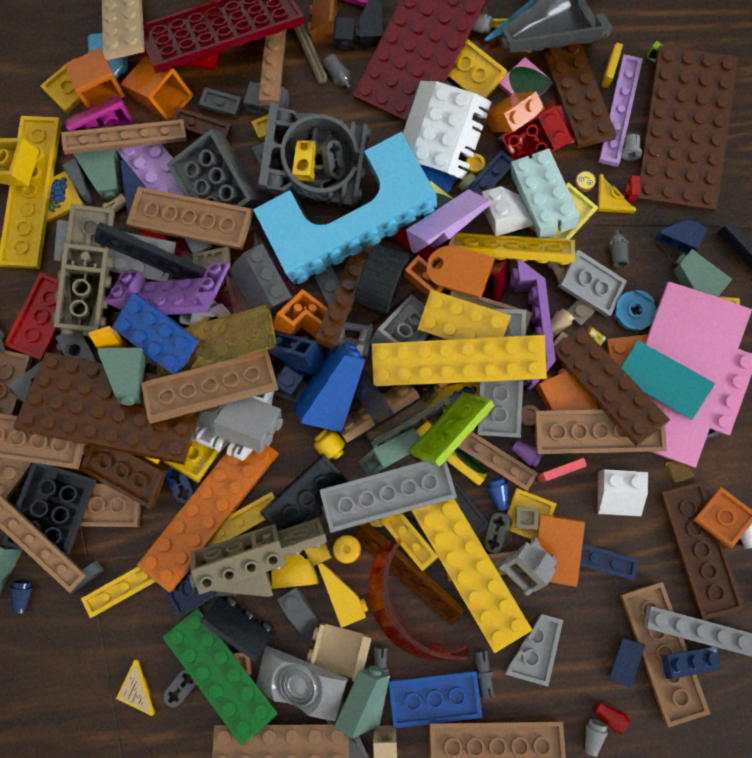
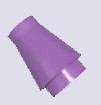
(527, 453)

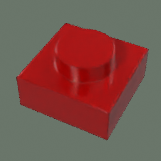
(632, 188)

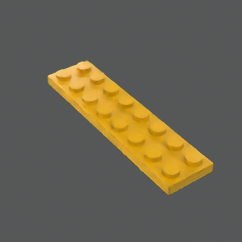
(28, 205)
(459, 360)
(473, 573)

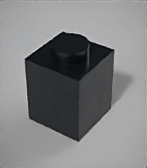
(344, 33)

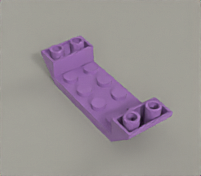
(524, 280)
(170, 295)

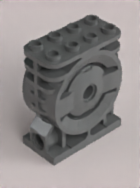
(353, 142)

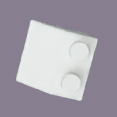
(506, 212)
(622, 492)

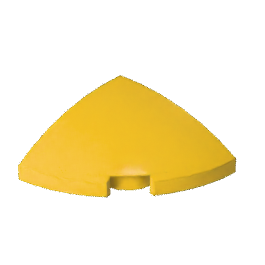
(296, 573)

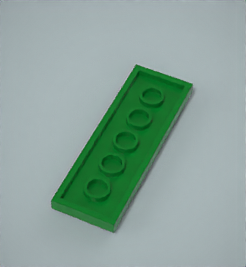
(220, 677)

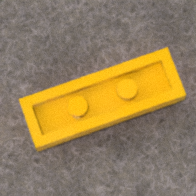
(411, 540)

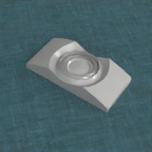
(301, 684)

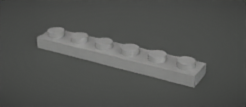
(698, 630)

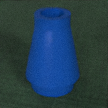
(499, 493)

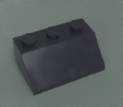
(238, 627)

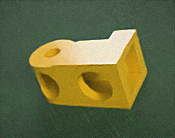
(304, 160)

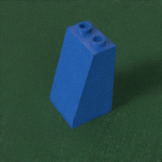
(331, 390)

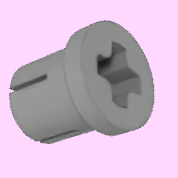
(631, 148)

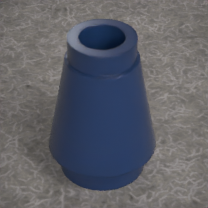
(20, 595)

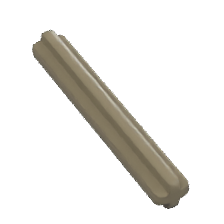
(311, 54)

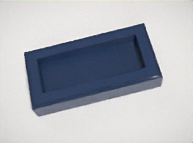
(627, 661)

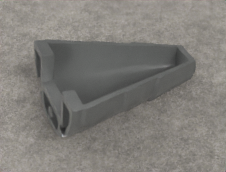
(554, 26)

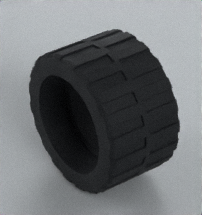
(381, 278)

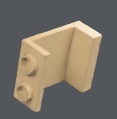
(339, 650)

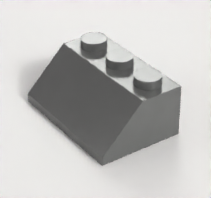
(260, 280)

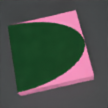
(525, 78)

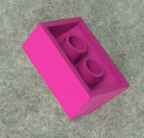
(108, 113)

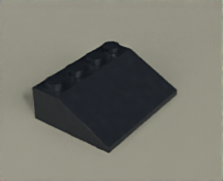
(54, 504)

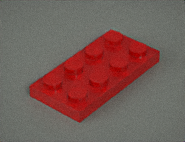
(33, 328)

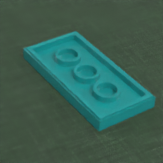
(667, 380)

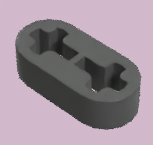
(333, 159)
(493, 531)
(92, 571)
(185, 689)

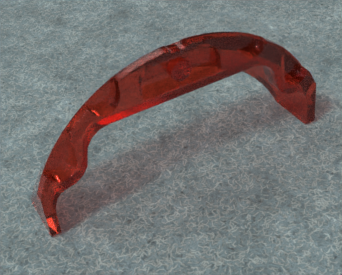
(389, 619)

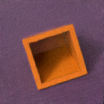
(93, 78)
(157, 91)

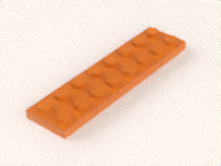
(204, 516)

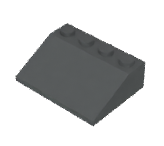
(213, 172)

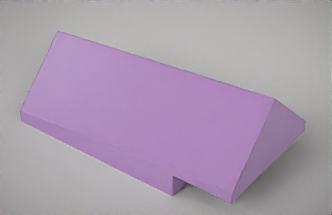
(446, 221)

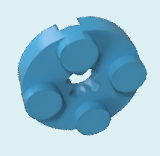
(630, 300)

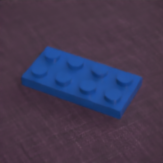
(155, 333)
(435, 699)

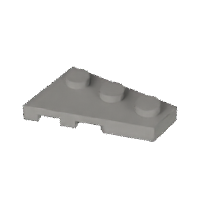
(537, 652)

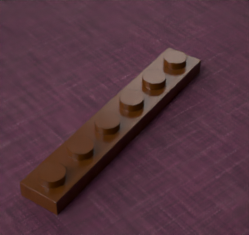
(341, 302)
(412, 575)

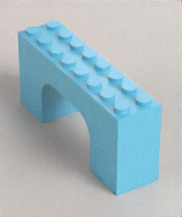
(401, 201)

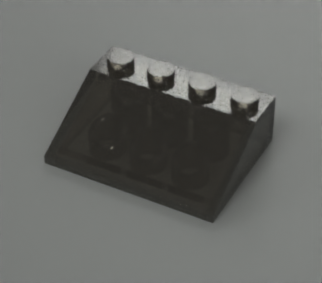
(430, 404)

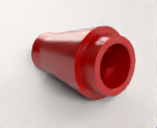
(612, 717)

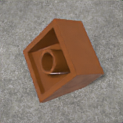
(323, 20)

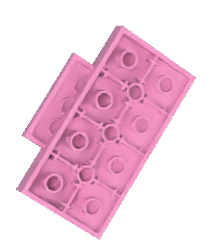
(704, 337)

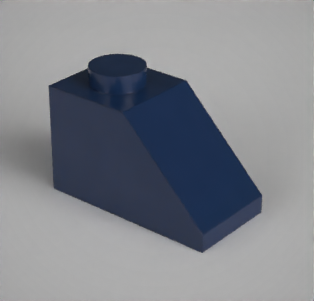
(682, 236)

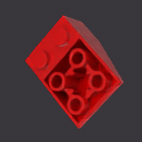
(538, 134)

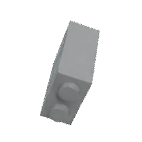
(248, 423)

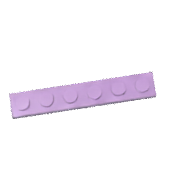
(621, 108)

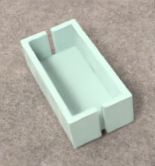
(544, 194)

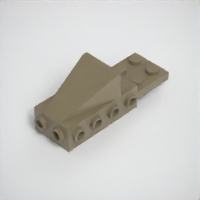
(83, 273)
(248, 569)

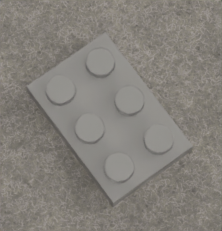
(592, 283)

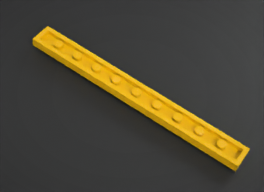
(137, 579)

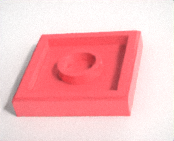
(570, 467)

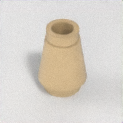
(560, 322)

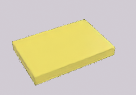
(585, 209)

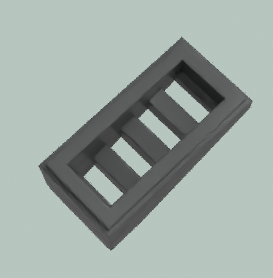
(78, 178)

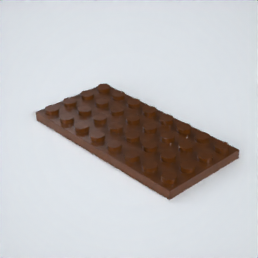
(687, 128)
(77, 405)

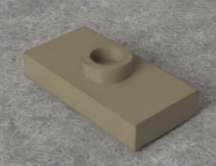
(209, 257)

